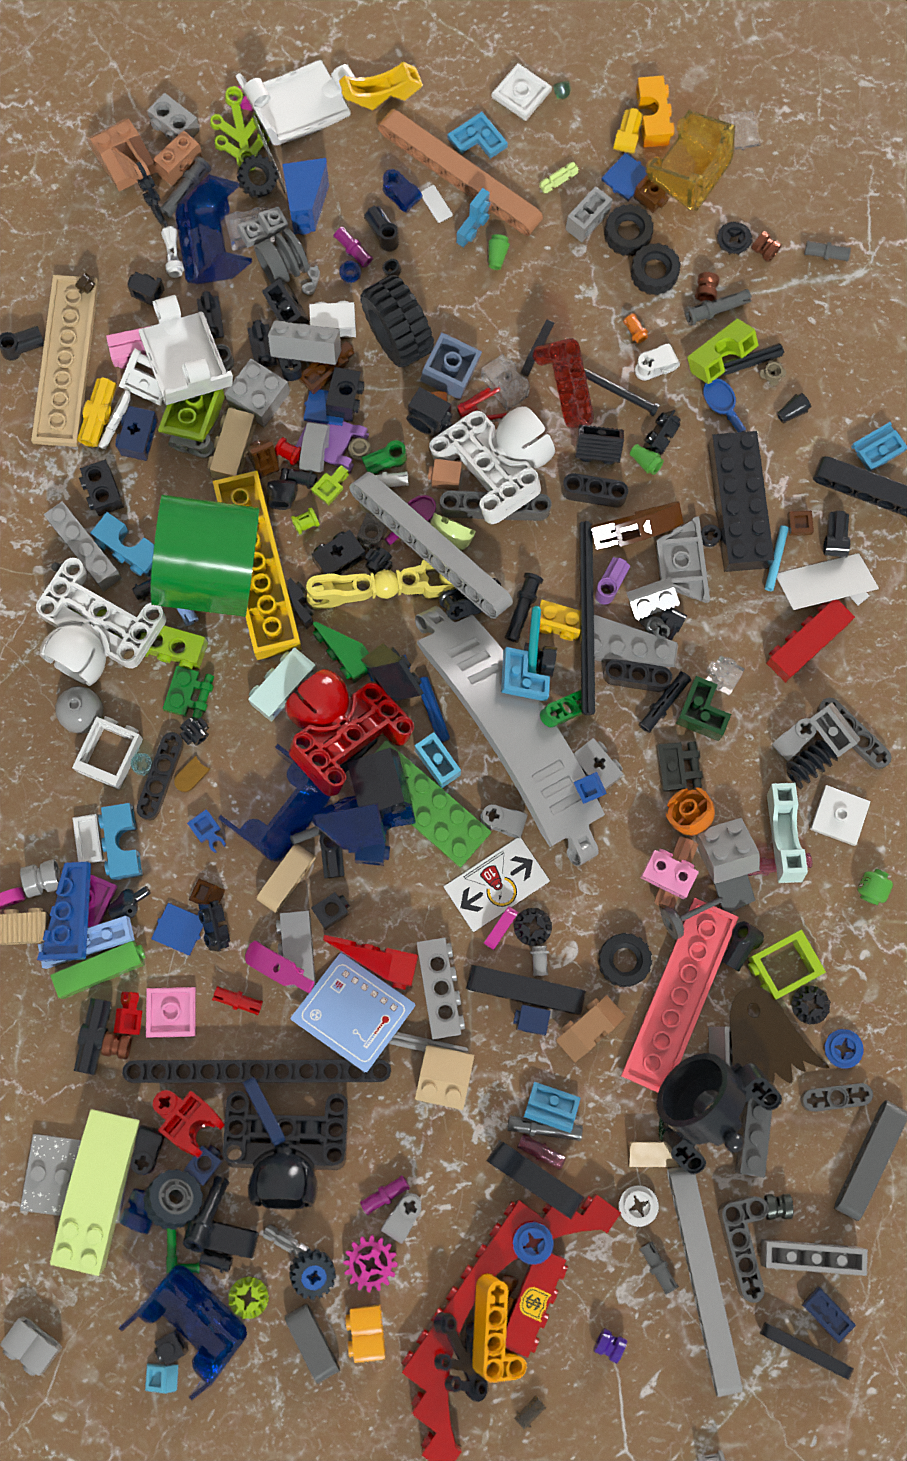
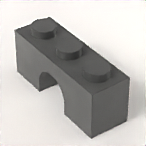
(756, 1134)

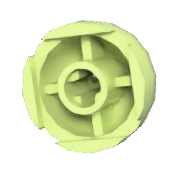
(453, 531)

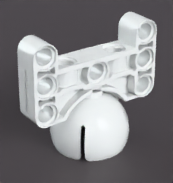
(499, 458)
(86, 640)

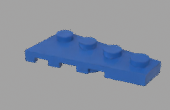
(69, 921)

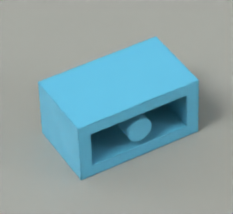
(437, 760)

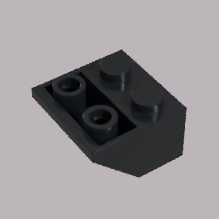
(392, 673)

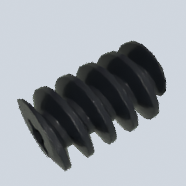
(809, 761)

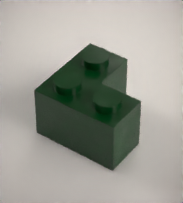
(699, 715)

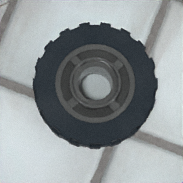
(159, 1206)

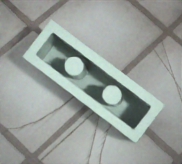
(281, 683)

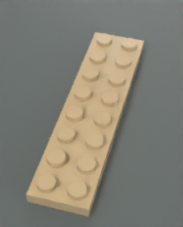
(64, 363)

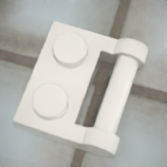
(140, 381)

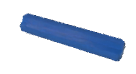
(433, 710)

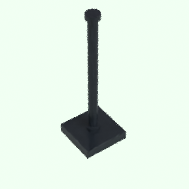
(591, 376)

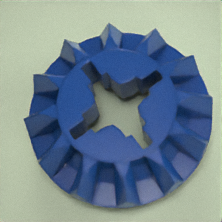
(852, 1042)
(545, 1246)

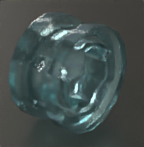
(135, 767)

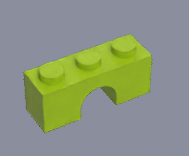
(734, 339)

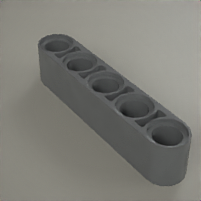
(462, 498)
(871, 1160)

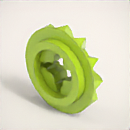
(258, 1291)

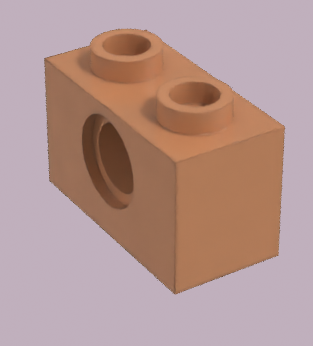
(177, 158)

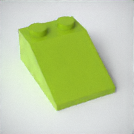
(192, 416)

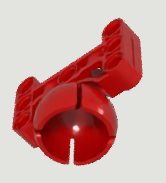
(332, 717)

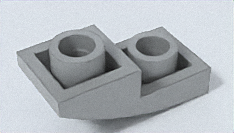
(264, 227)
(313, 447)

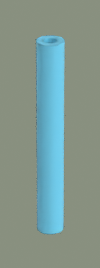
(778, 551)

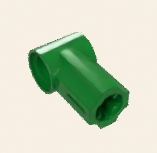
(382, 459)

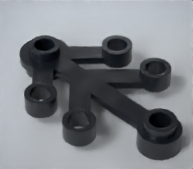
(475, 1386)

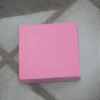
(170, 1012)

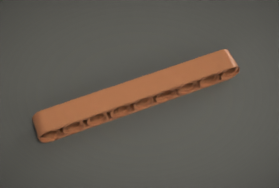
(459, 171)

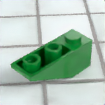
(344, 650)

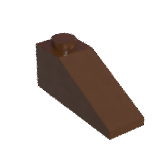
(263, 457)

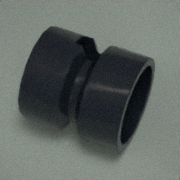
(545, 659)

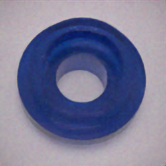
(350, 266)

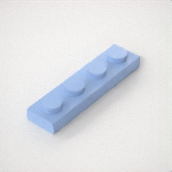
(101, 938)

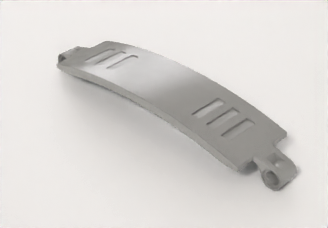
(528, 749)

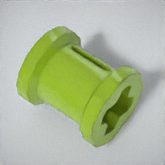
(305, 521)

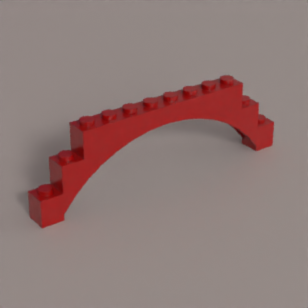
(432, 1405)

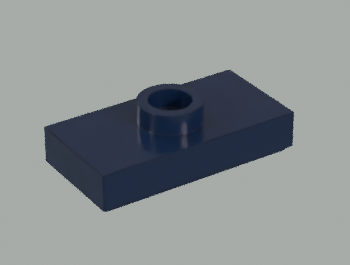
(828, 1314)

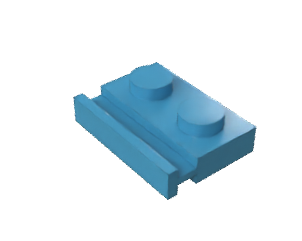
(879, 447)
(552, 1107)

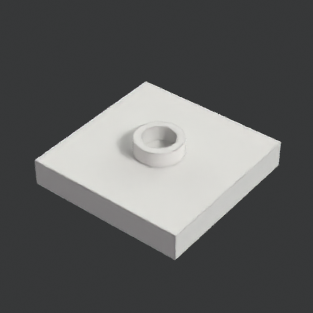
(521, 92)
(840, 815)

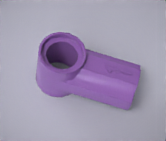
(612, 580)

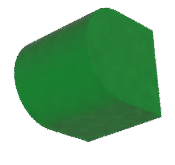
(203, 555)

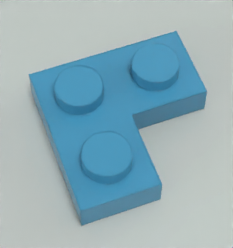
(478, 131)
(478, 216)
(517, 679)

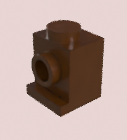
(650, 195)

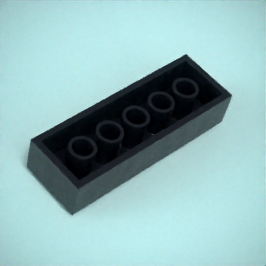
(740, 501)

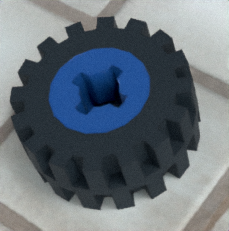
(307, 1266)

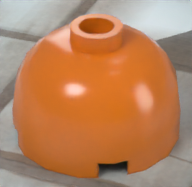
(690, 811)

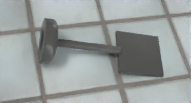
(731, 896)

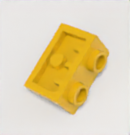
(559, 620)

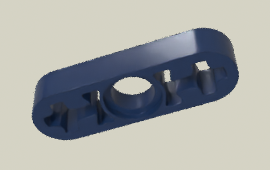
(264, 1111)

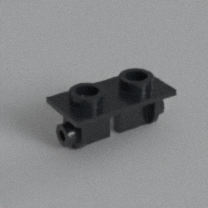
(211, 308)
(260, 344)
(667, 425)
(209, 915)

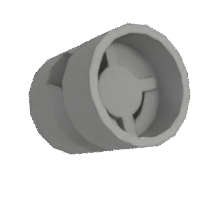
(37, 879)

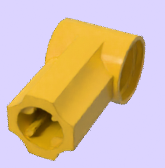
(628, 135)

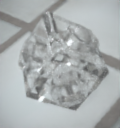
(725, 674)

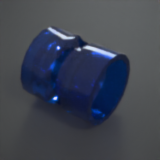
(135, 1215)

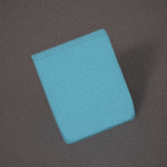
(161, 1378)

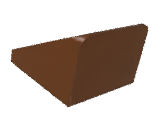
(206, 892)

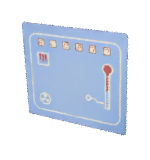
(353, 1012)

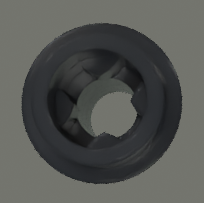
(794, 408)

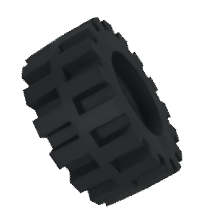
(264, 164)

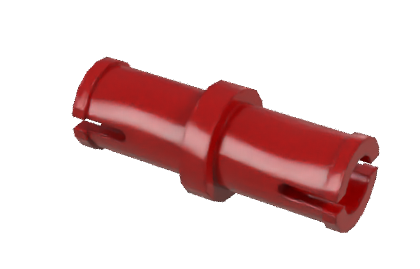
(237, 1000)

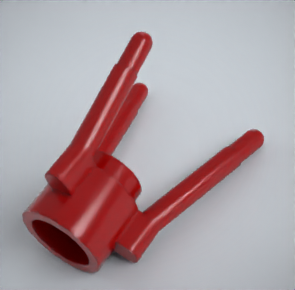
(470, 405)

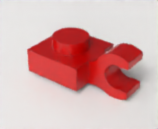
(128, 1018)

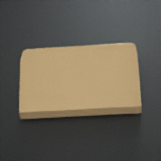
(650, 1155)

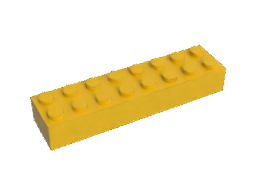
(269, 606)

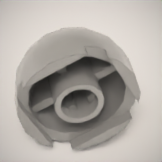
(78, 709)

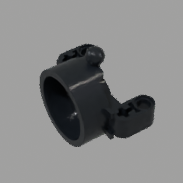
(692, 1089)

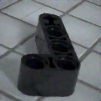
(535, 1179)

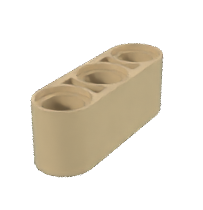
(286, 878)

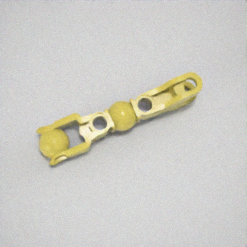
(385, 584)

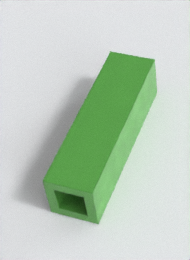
(98, 969)

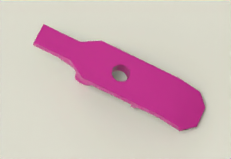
(267, 963)

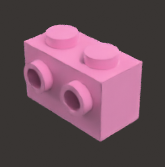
(669, 873)

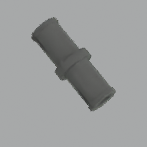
(827, 251)
(655, 626)
(658, 1267)

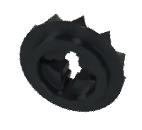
(734, 229)
(539, 936)
(801, 1010)

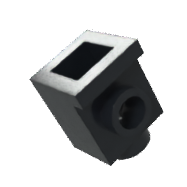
(145, 287)
(170, 1347)

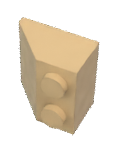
(444, 1077)

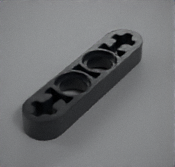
(157, 775)
(806, 1350)

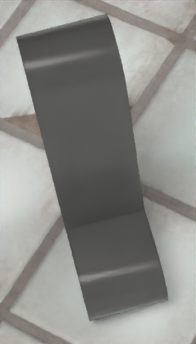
(745, 1249)

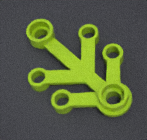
(241, 133)

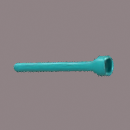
(534, 639)

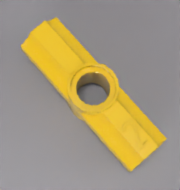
(97, 412)

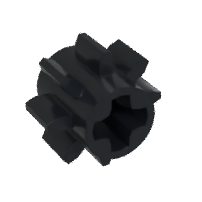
(378, 560)
(194, 731)

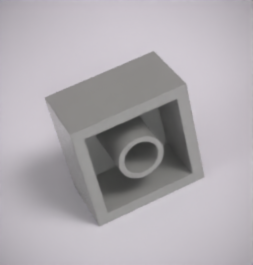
(257, 392)
(728, 851)

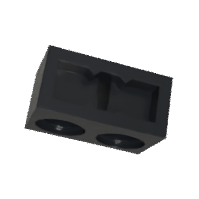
(100, 488)

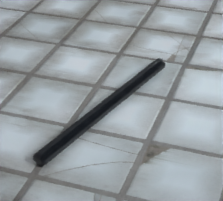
(586, 618)

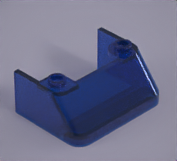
(201, 233)
(293, 817)
(357, 826)
(198, 1317)

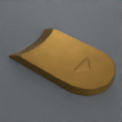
(190, 775)

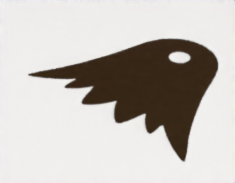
(768, 1039)

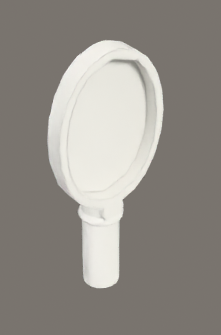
(115, 419)

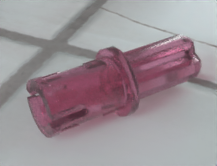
(541, 1152)

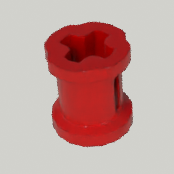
(288, 451)

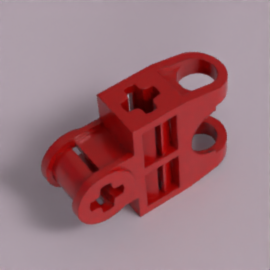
(185, 1119)

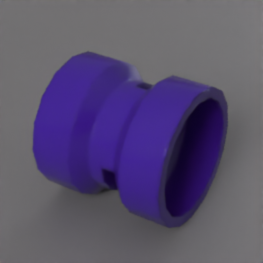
(610, 1345)

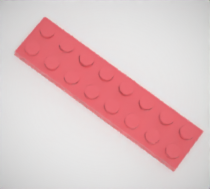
(679, 996)

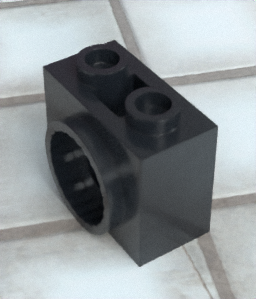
(429, 413)

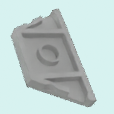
(683, 560)

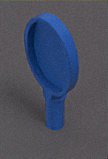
(722, 400)

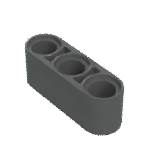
(312, 1343)

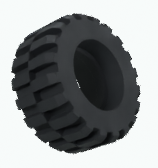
(397, 321)

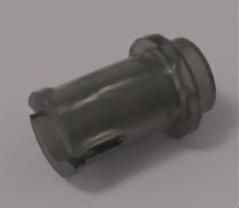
(529, 1412)

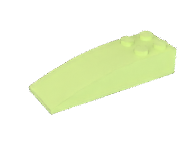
(95, 1193)

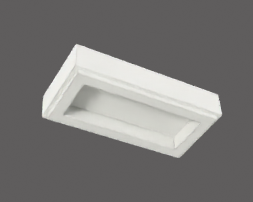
(88, 838)

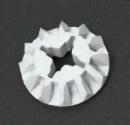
(649, 1211)

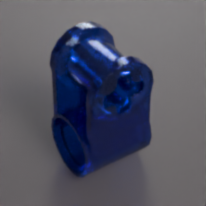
(400, 190)

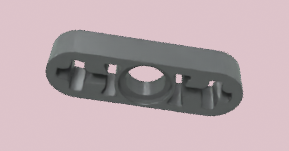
(853, 1088)

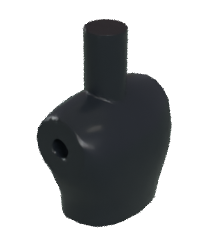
(282, 492)
(127, 903)

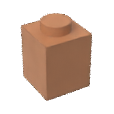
(445, 474)

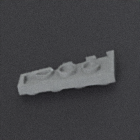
(626, 643)

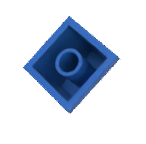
(306, 192)

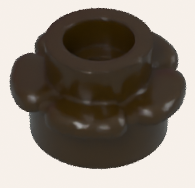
(85, 283)

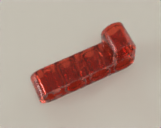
(570, 380)

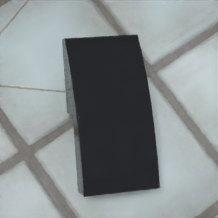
(298, 598)

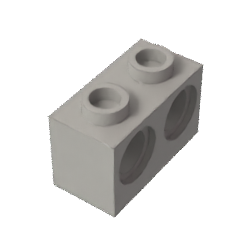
(175, 117)
(588, 214)

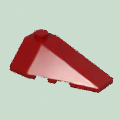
(390, 964)

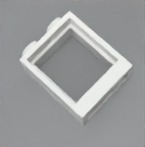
(81, 764)

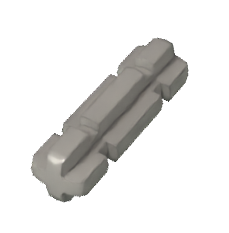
(284, 1241)

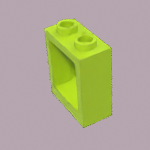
(805, 952)

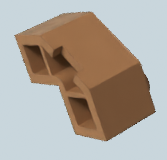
(593, 1026)

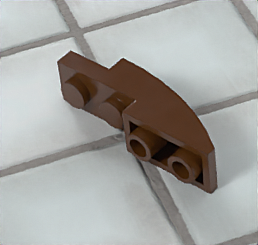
(638, 527)

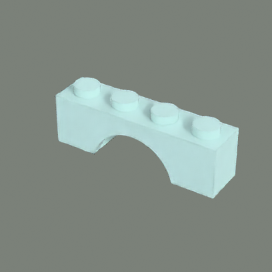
(789, 855)

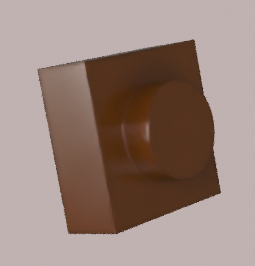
(800, 523)

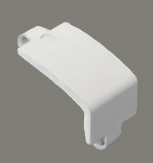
(298, 101)
(183, 353)

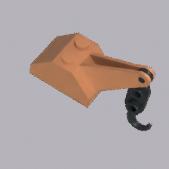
(127, 161)

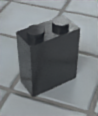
(380, 781)

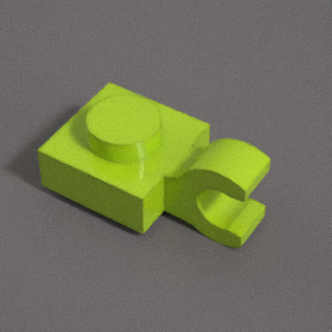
(329, 486)

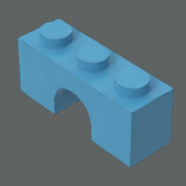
(110, 535)
(117, 821)

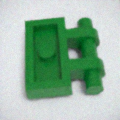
(182, 690)

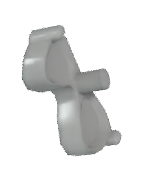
(314, 275)

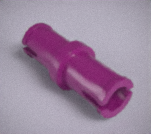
(353, 247)
(384, 1195)

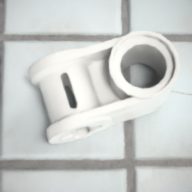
(656, 362)

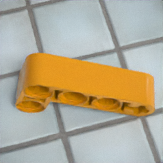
(493, 1296)

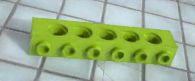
(191, 656)

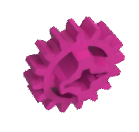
(359, 1258)

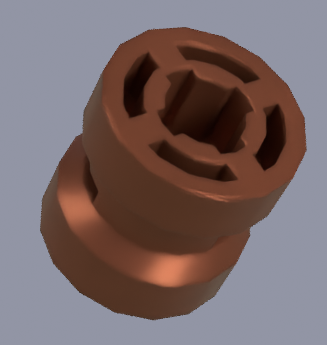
(766, 246)
(707, 286)
(116, 1045)

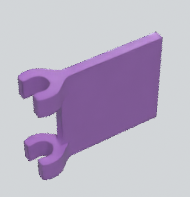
(338, 442)

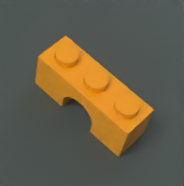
(653, 95)

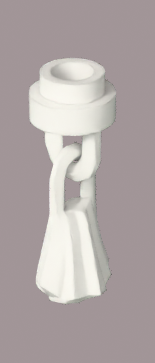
(175, 267)

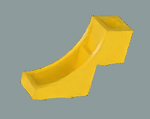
(374, 90)

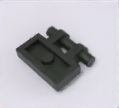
(672, 767)

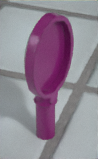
(424, 506)

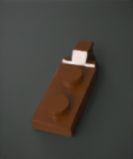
(319, 374)

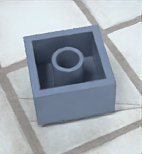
(450, 366)

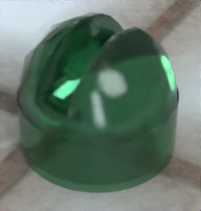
(562, 89)

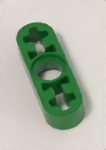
(562, 714)

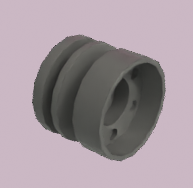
(285, 256)

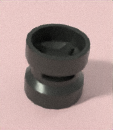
(779, 1206)

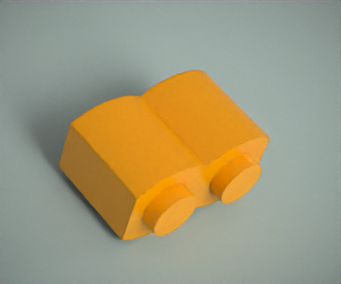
(367, 1333)

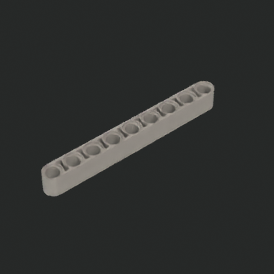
(431, 545)
(704, 1282)

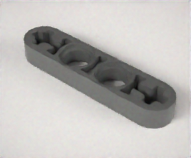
(860, 730)

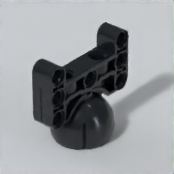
(285, 1172)

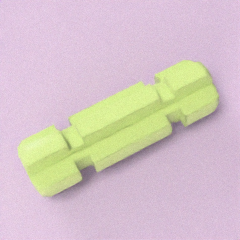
(558, 177)

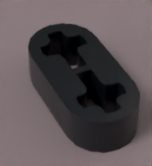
(290, 375)

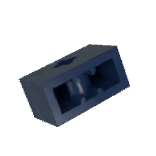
(139, 444)

